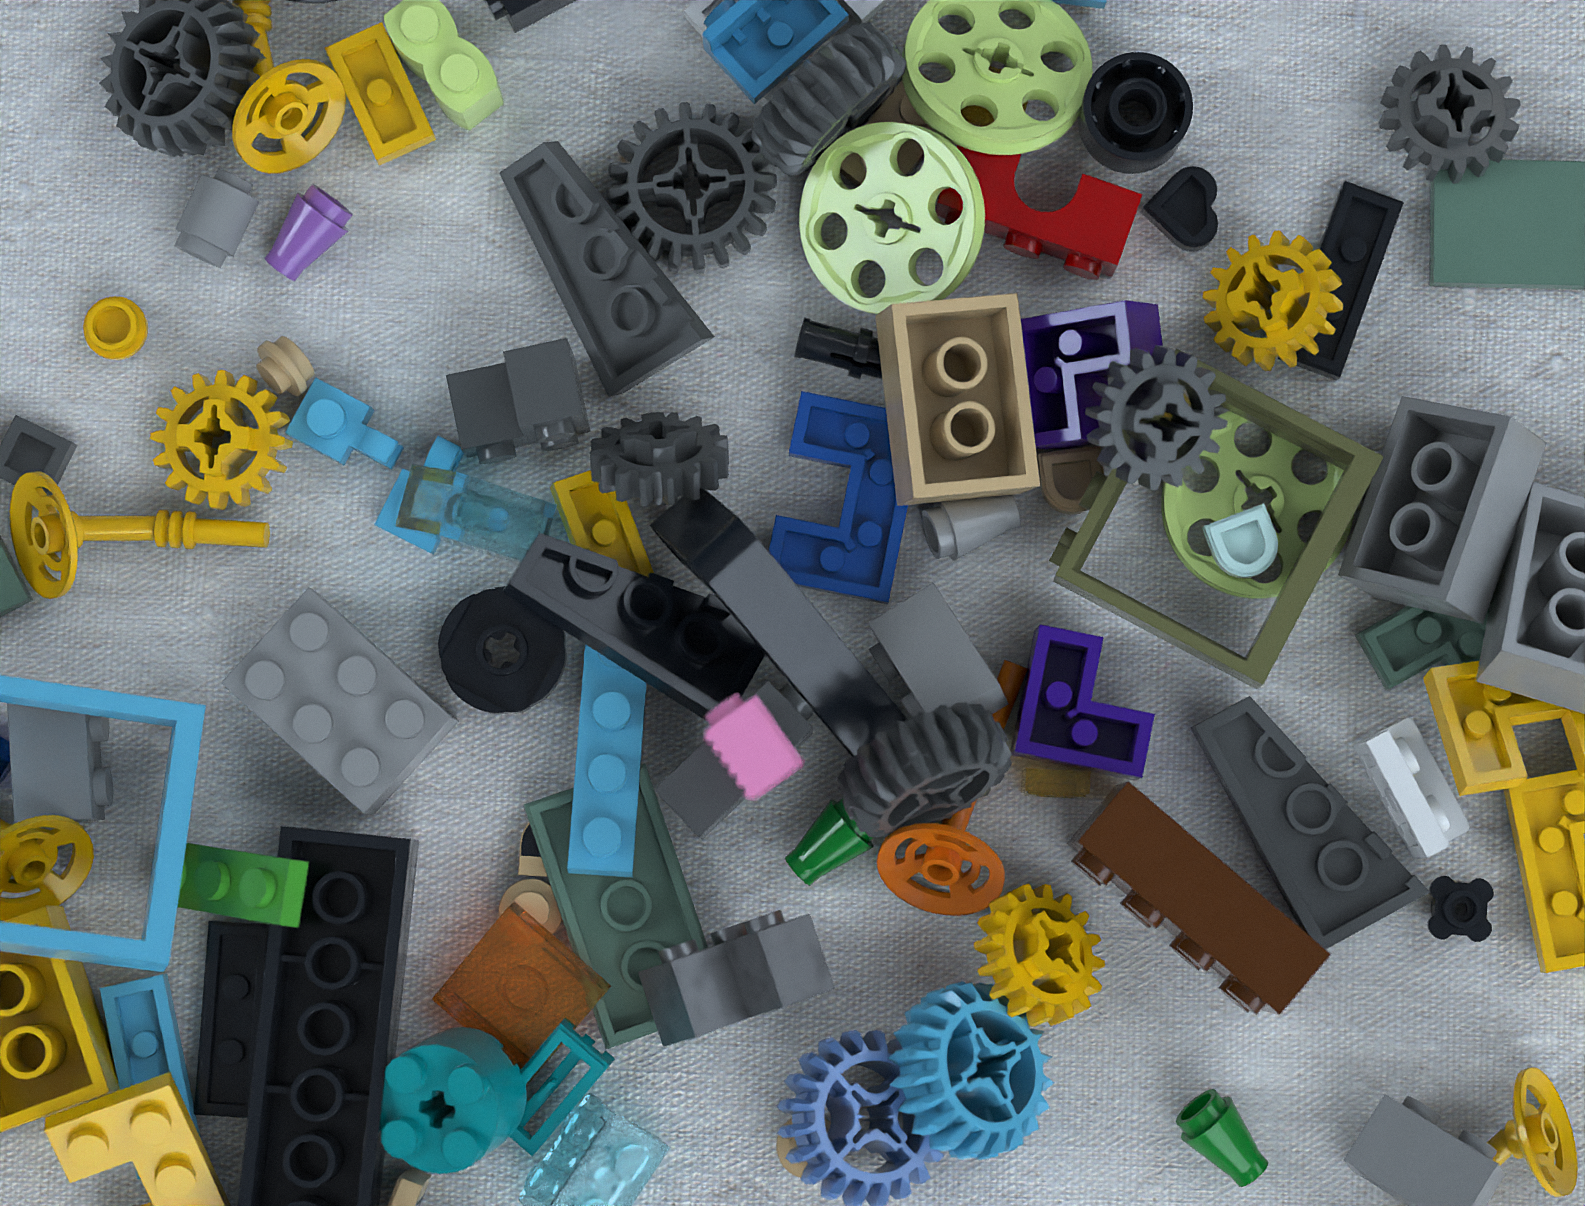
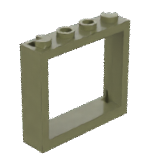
(1253, 669)

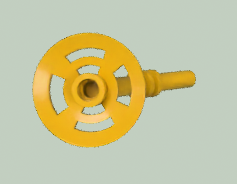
(283, 106)
(65, 531)
(32, 862)
(1540, 1134)

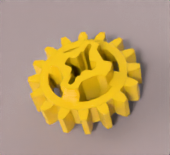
(1296, 309)
(221, 414)
(1039, 955)

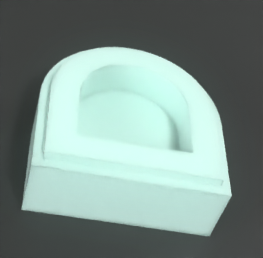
(1243, 542)

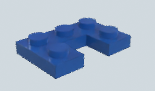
(864, 550)

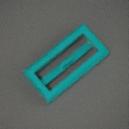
(580, 1049)

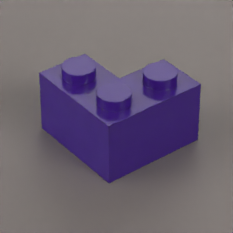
(1070, 354)
(1062, 723)

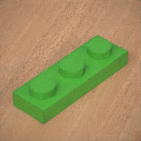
(242, 884)

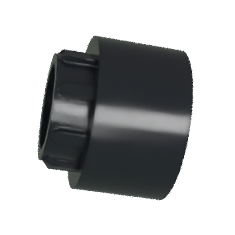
(1140, 79)

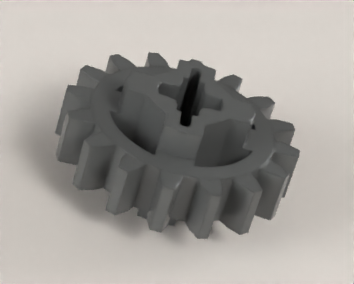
(1467, 94)
(1149, 390)
(659, 458)

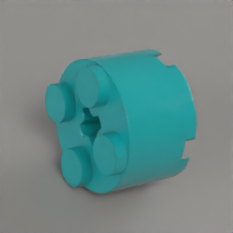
(451, 1101)

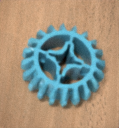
(962, 1036)

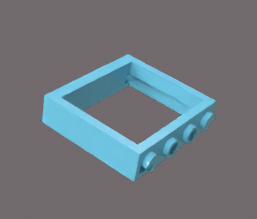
(165, 879)

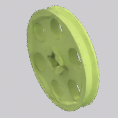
(1002, 94)
(912, 200)
(1267, 472)

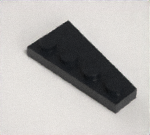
(640, 622)

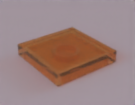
(520, 986)

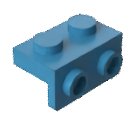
(768, 39)

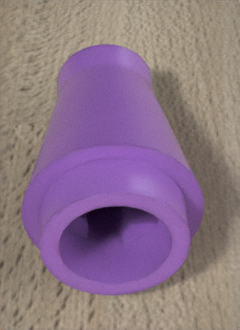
(308, 231)

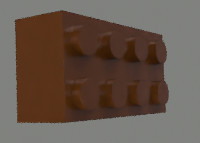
(1198, 899)

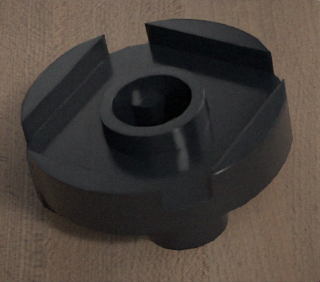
(467, 661)

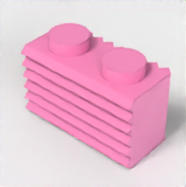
(751, 745)

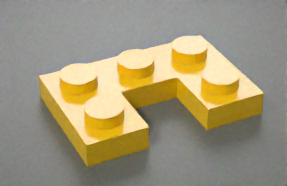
(1478, 728)
(1550, 852)
(141, 1126)

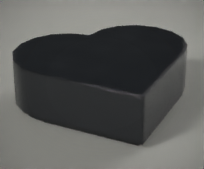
(1184, 209)

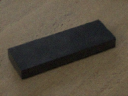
(1356, 246)
(230, 1017)

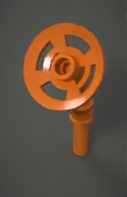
(947, 847)

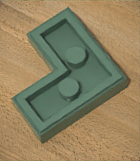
(1418, 639)

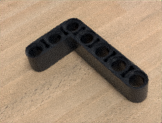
(778, 618)

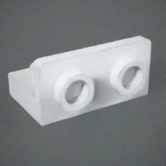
(1412, 788)

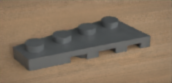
(607, 281)
(1313, 844)

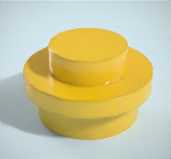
(115, 328)

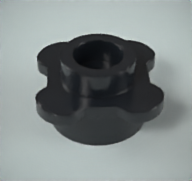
(1444, 918)

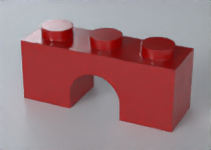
(1083, 233)

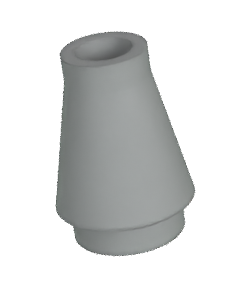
(966, 524)

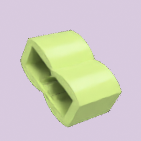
(451, 65)

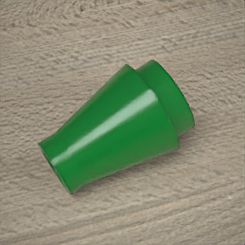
(828, 844)
(1220, 1135)

